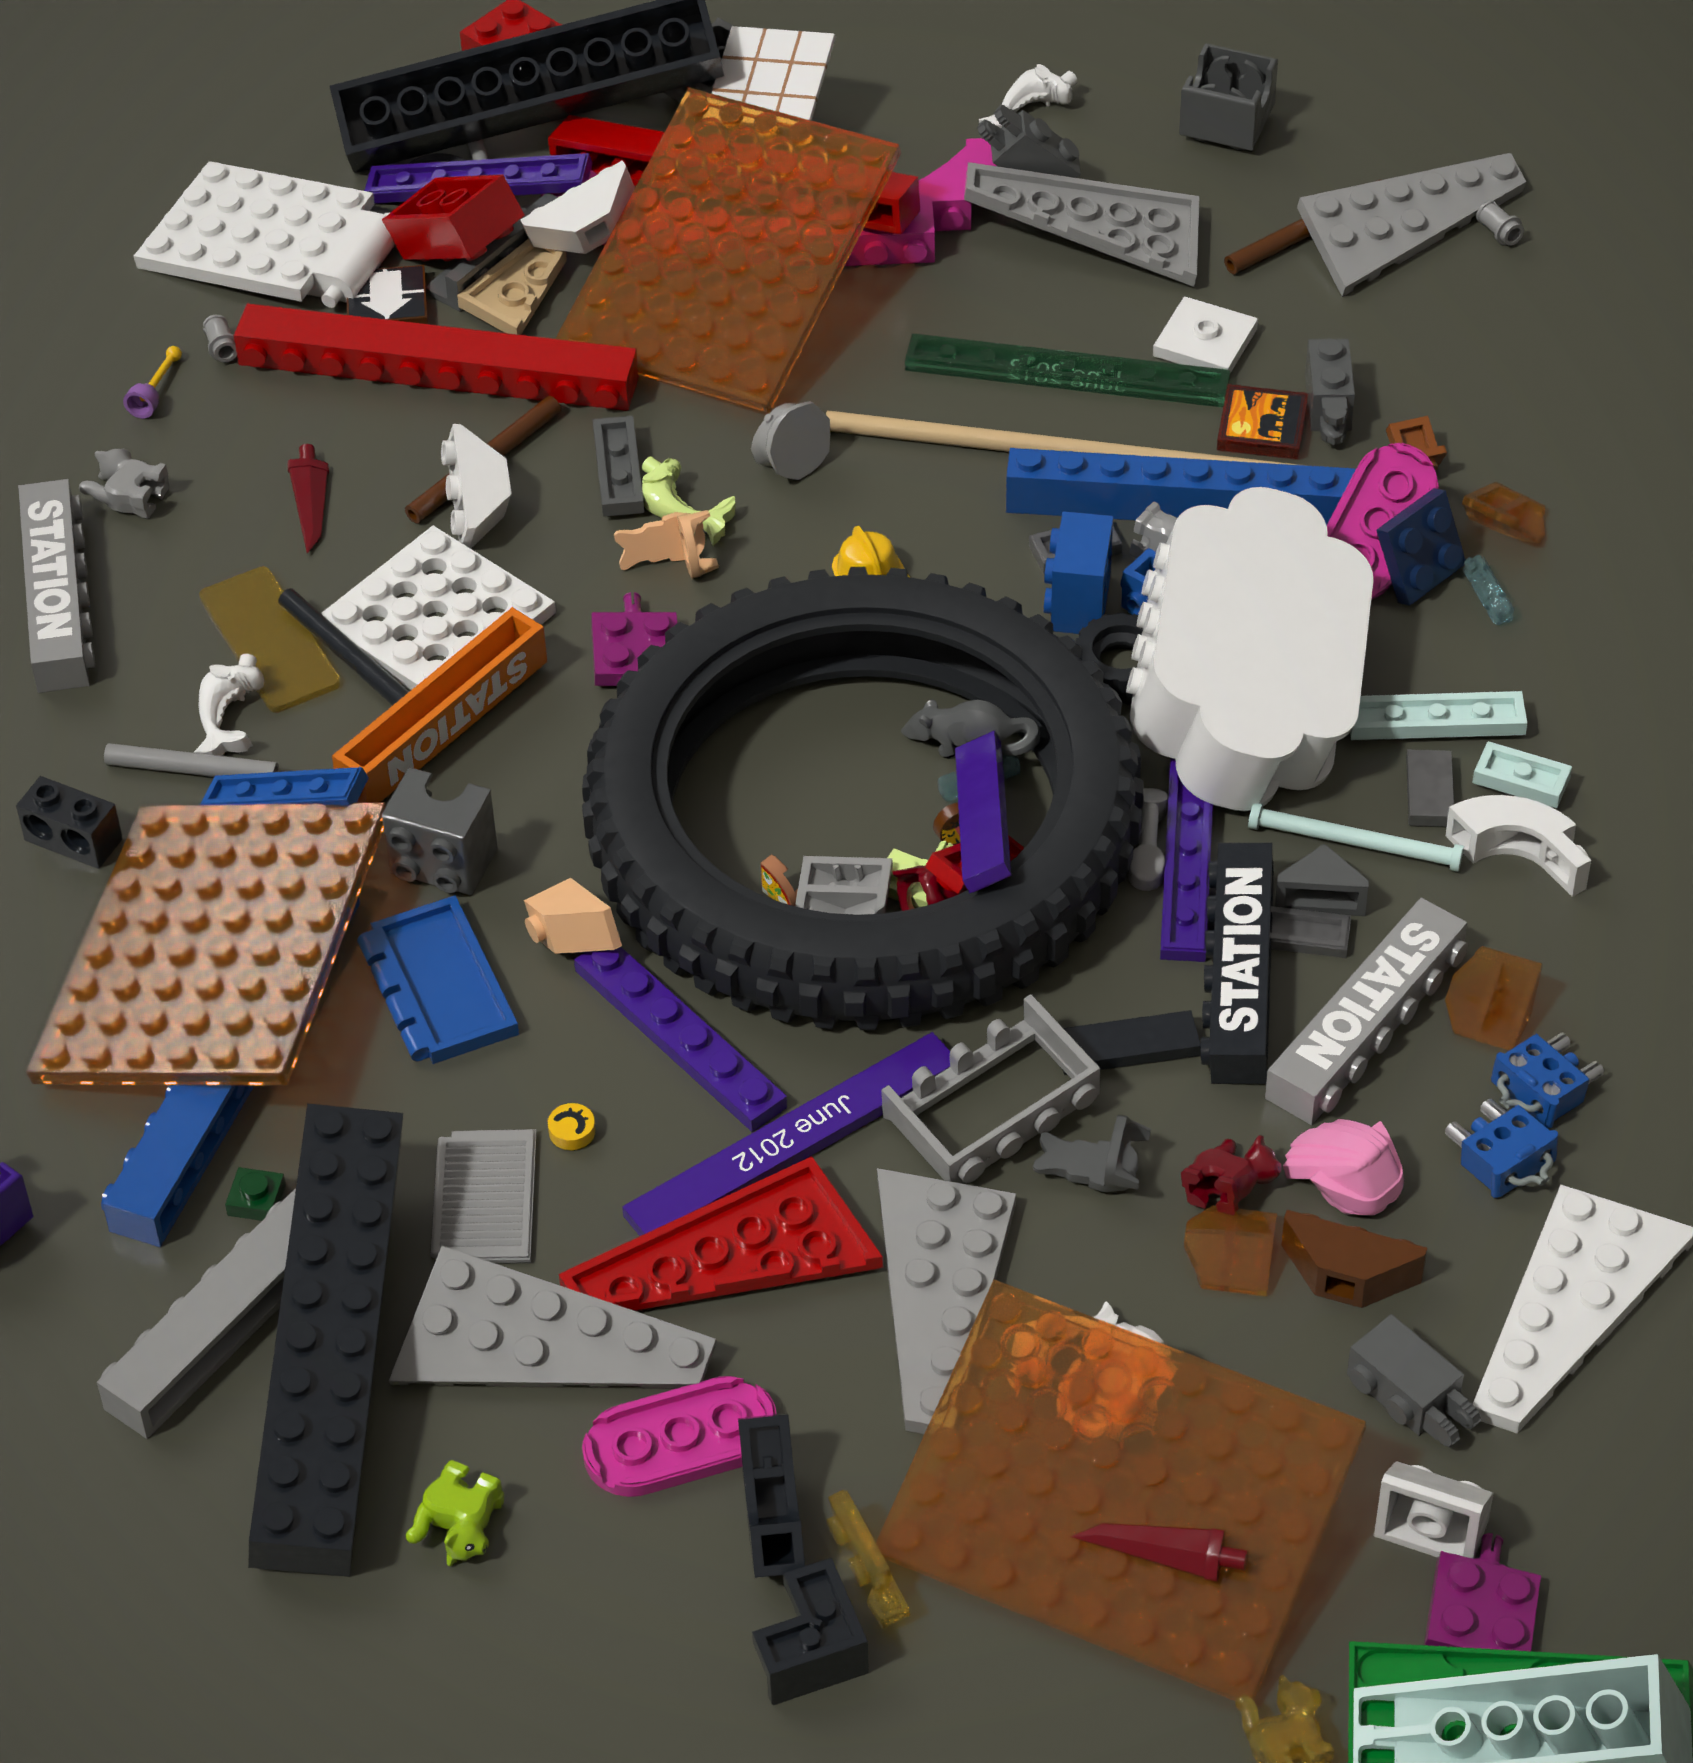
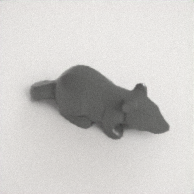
(967, 722)

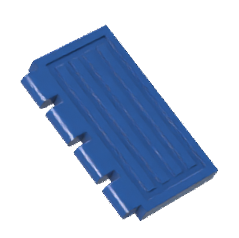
(437, 982)

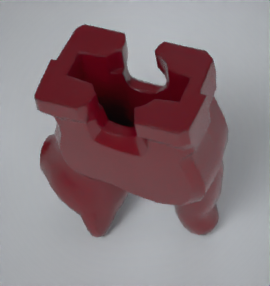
(1227, 1175)

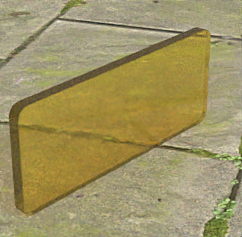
(256, 624)

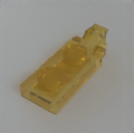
(868, 1563)

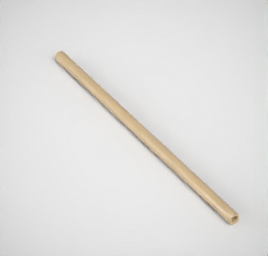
(994, 439)

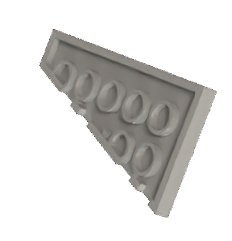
(1395, 218)
(1121, 220)
(940, 1263)
(522, 1331)

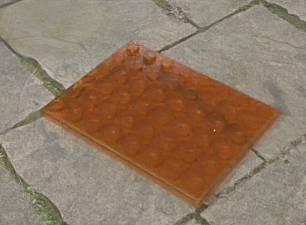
(731, 246)
(210, 946)
(1092, 1425)

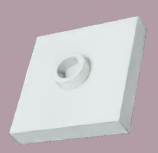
(1205, 335)

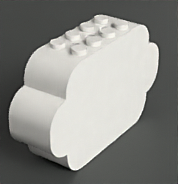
(1250, 648)

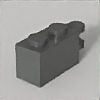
(1029, 144)
(1330, 388)
(1411, 1381)

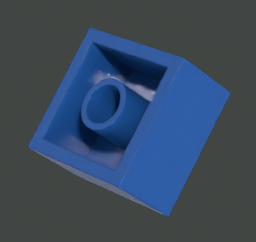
(1079, 571)

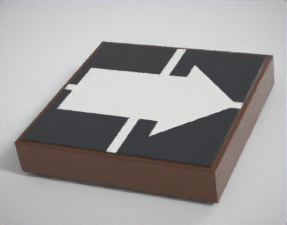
(393, 295)

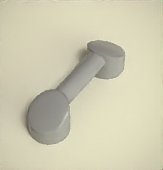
(1148, 861)

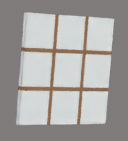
(775, 68)

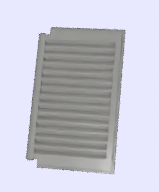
(485, 1194)

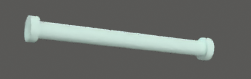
(1356, 836)

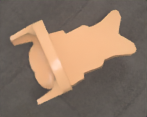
(674, 537)

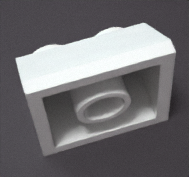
(1431, 1511)

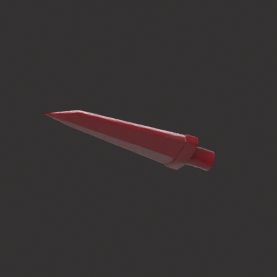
(309, 489)
(1180, 1548)

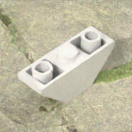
(583, 214)
(475, 484)

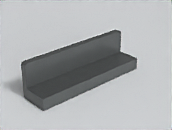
(464, 273)

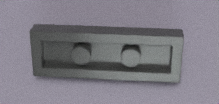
(618, 466)

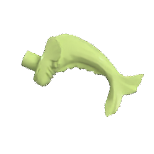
(662, 498)

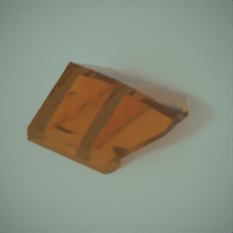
(1506, 512)
(1493, 997)
(1231, 1250)

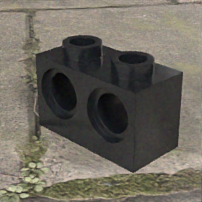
(69, 822)

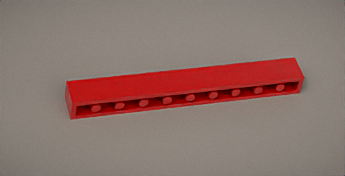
(634, 145)
(437, 356)

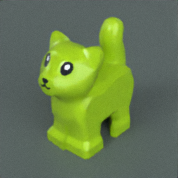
(460, 1509)

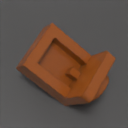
(1419, 434)

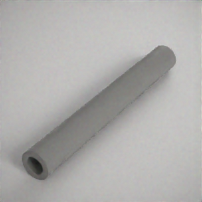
(183, 761)

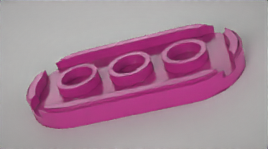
(1379, 490)
(672, 1436)

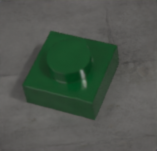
(254, 1193)

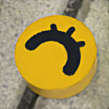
(571, 1126)

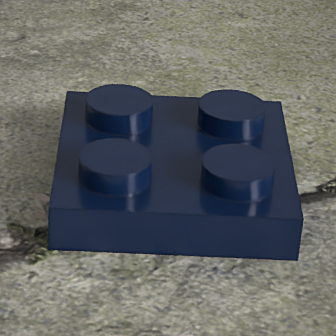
(1421, 546)

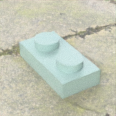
(1522, 774)

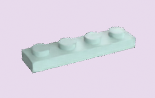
(1440, 715)

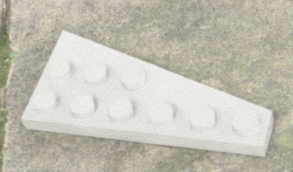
(1576, 1290)

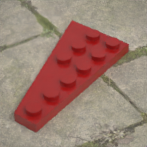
(754, 1239)

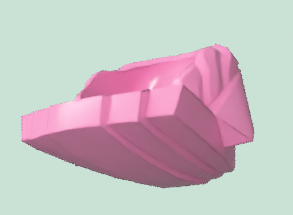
(1349, 1165)

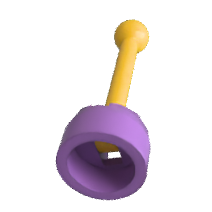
(141, 394)

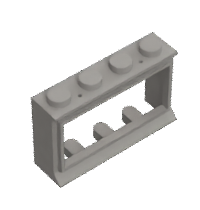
(967, 1065)

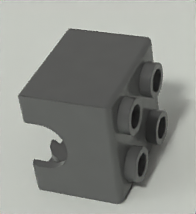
(1228, 97)
(437, 839)

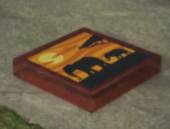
(1262, 421)

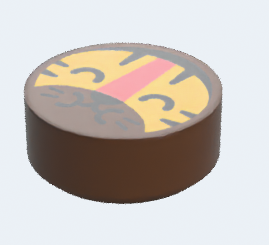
(947, 824)

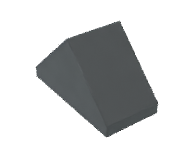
(1323, 884)

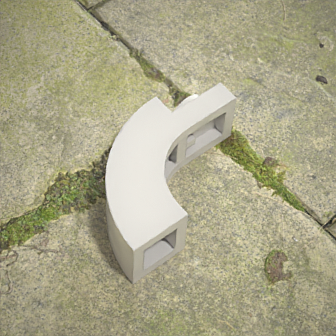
(1523, 829)

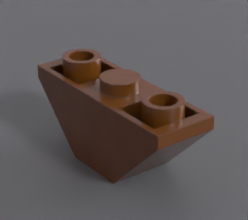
(1349, 1261)

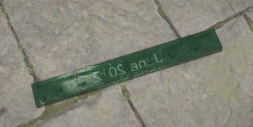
(1067, 370)

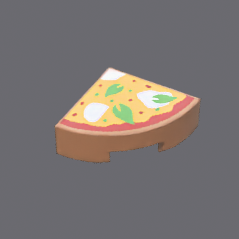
(775, 883)

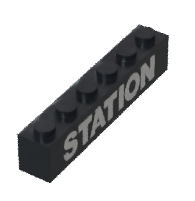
(1240, 964)

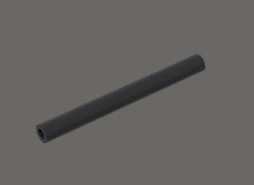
(342, 646)

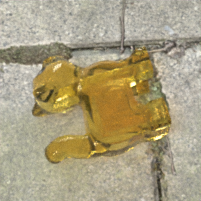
(1288, 1735)

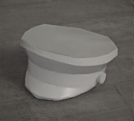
(792, 439)

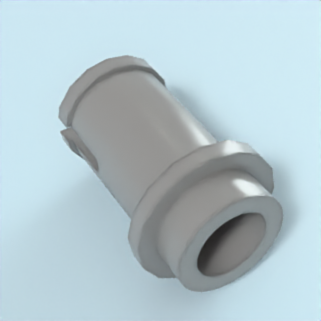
(1505, 227)
(220, 339)

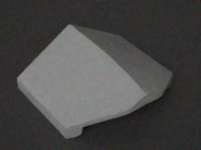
(844, 884)

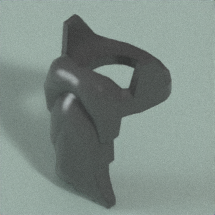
(1103, 1166)

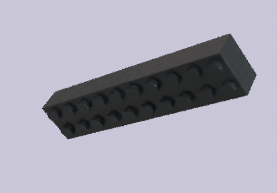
(525, 81)
(326, 1342)

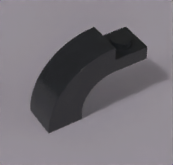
(770, 1495)

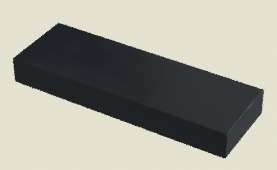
(1139, 1040)

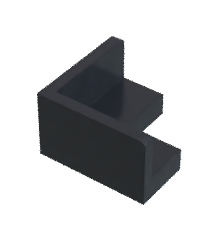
(819, 1644)

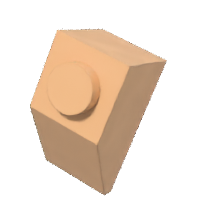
(571, 920)

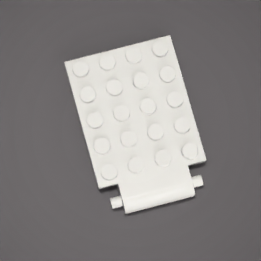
(270, 235)

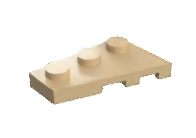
(513, 287)

